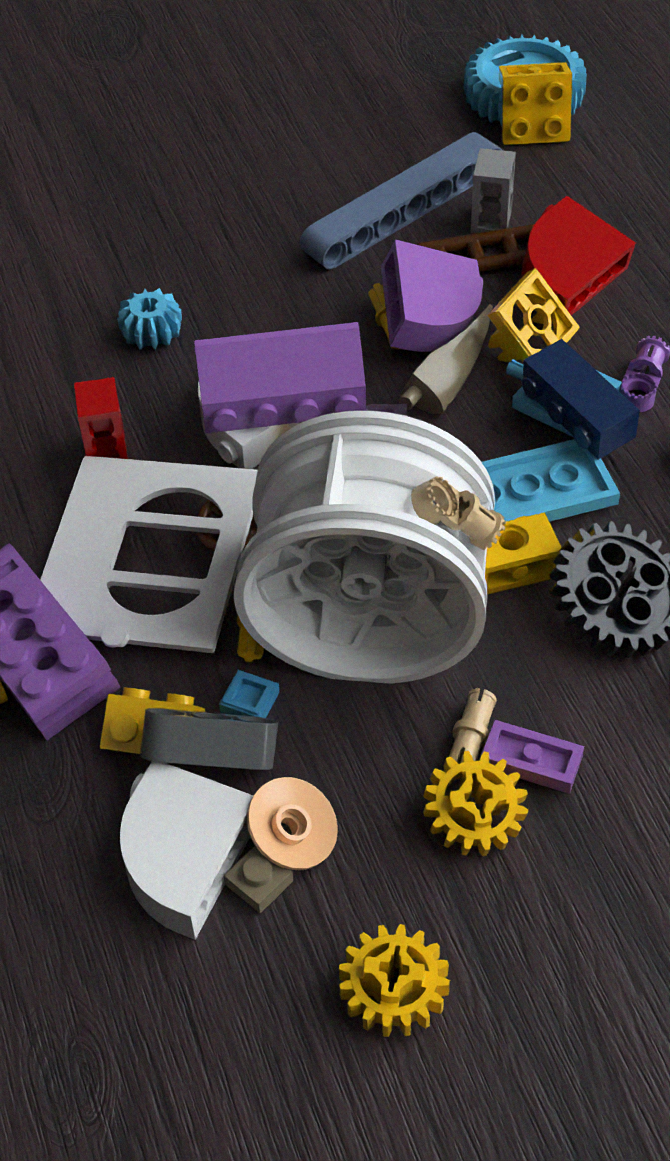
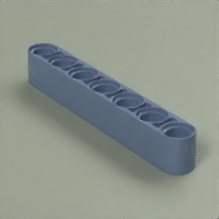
(394, 203)

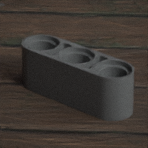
(208, 739)

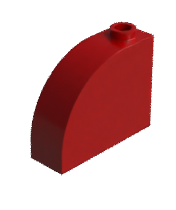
(576, 252)

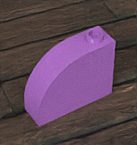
(428, 295)

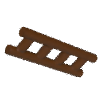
(474, 242)

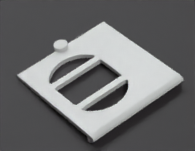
(92, 533)

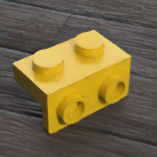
(126, 715)

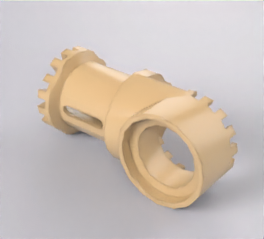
(457, 511)

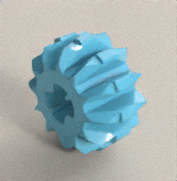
(149, 318)

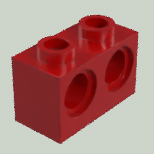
(100, 418)

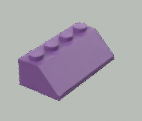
(280, 376)

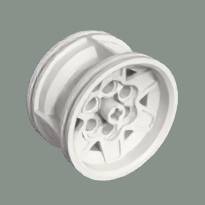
(344, 564)

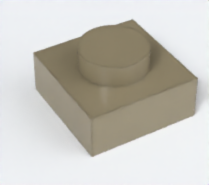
(257, 879)

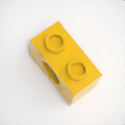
(521, 554)

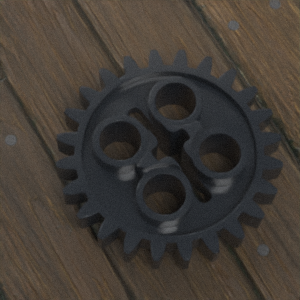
(583, 570)

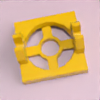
(548, 308)

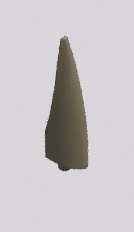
(446, 369)

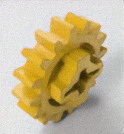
(495, 797)
(417, 982)

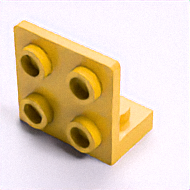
(536, 103)

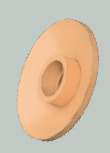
(304, 811)

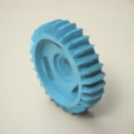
(482, 71)

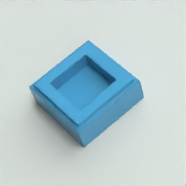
(249, 695)

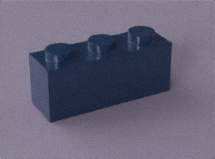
(580, 399)

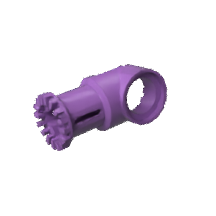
(635, 374)

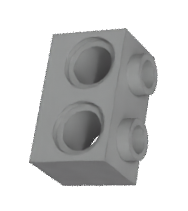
(492, 190)

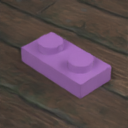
(534, 755)

